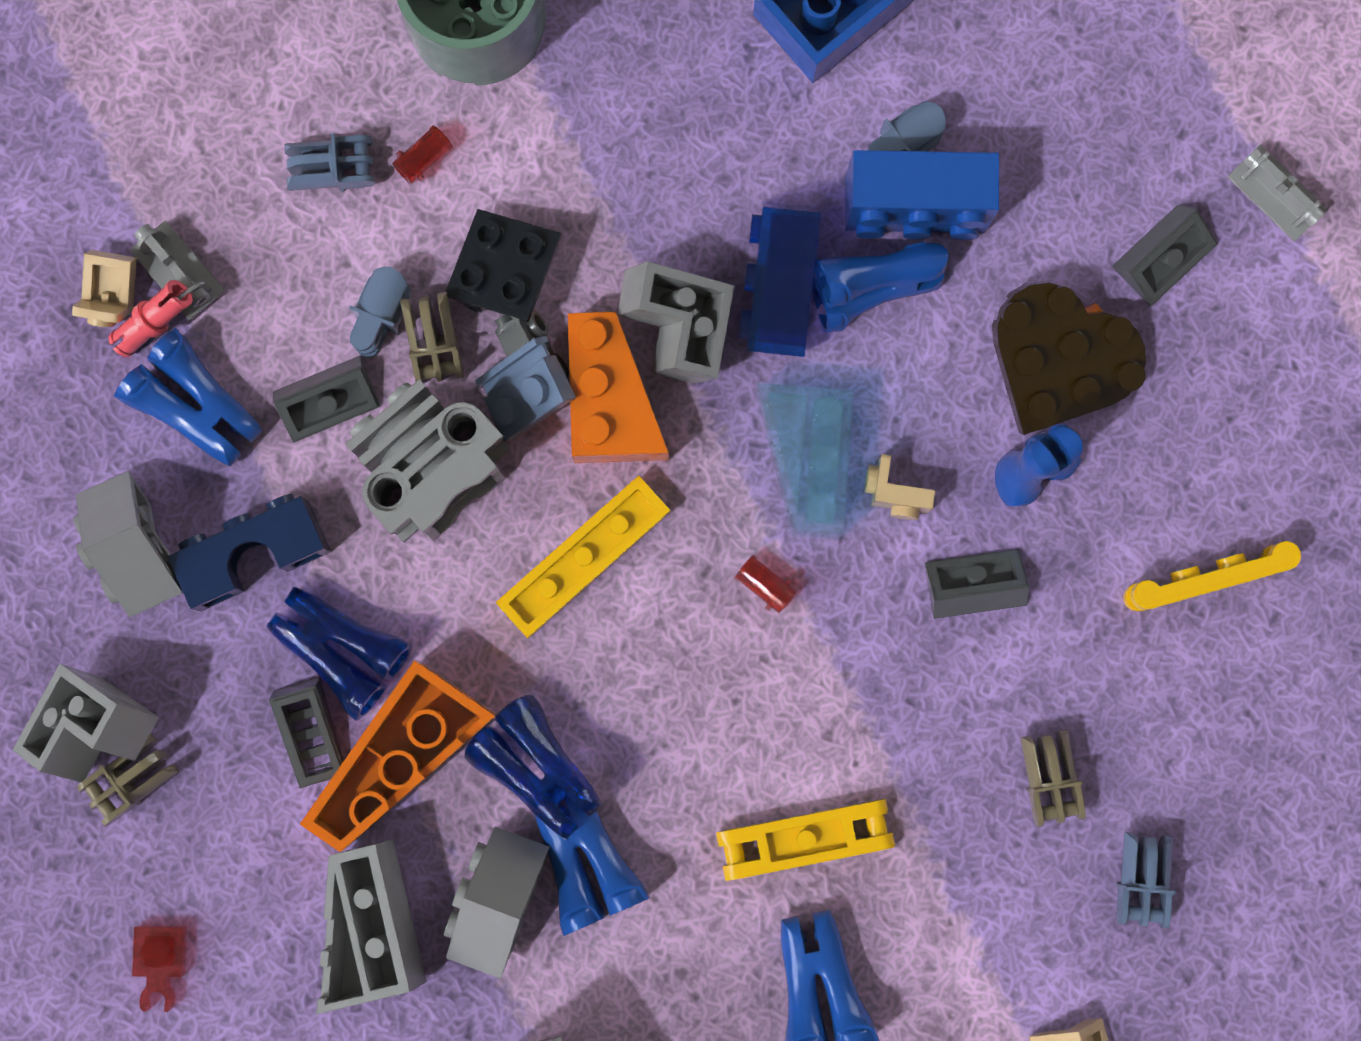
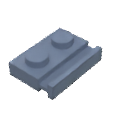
(525, 388)

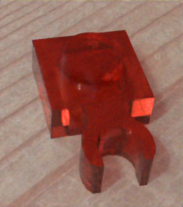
(158, 955)

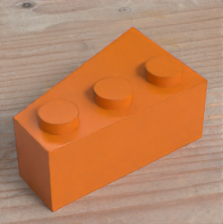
(611, 406)

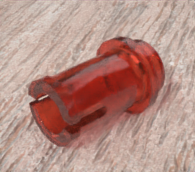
(422, 155)
(766, 584)

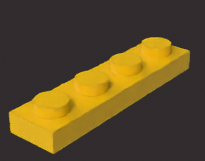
(583, 557)

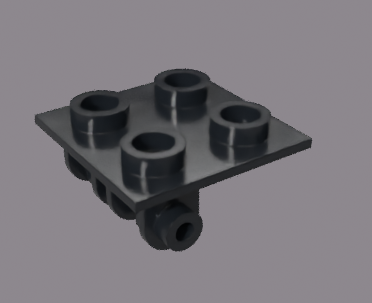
(502, 265)

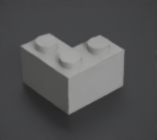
(690, 318)
(123, 545)
(80, 719)
(494, 901)

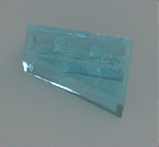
(810, 452)

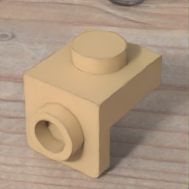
(106, 288)
(903, 501)

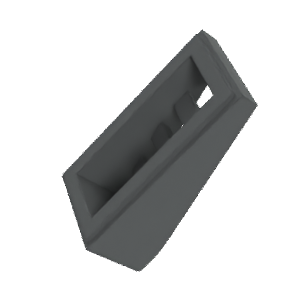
(319, 709)

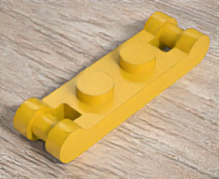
(1230, 572)
(805, 839)

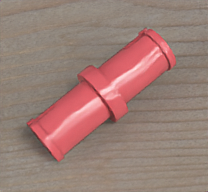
(150, 318)

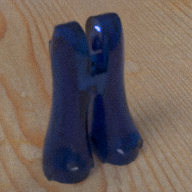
(351, 684)
(528, 727)

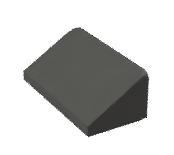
(1166, 253)
(325, 399)
(977, 583)

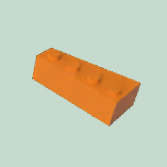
(403, 744)

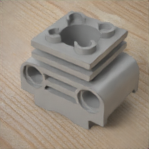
(418, 450)

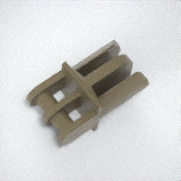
(432, 343)
(1052, 778)
(124, 782)

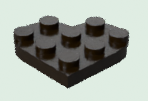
(1062, 358)

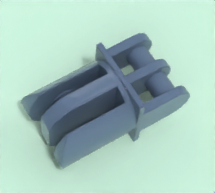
(913, 130)
(322, 165)
(378, 310)
(1151, 876)

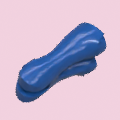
(862, 282)
(180, 363)
(1045, 456)
(576, 895)
(847, 1011)

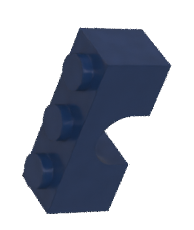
(209, 565)

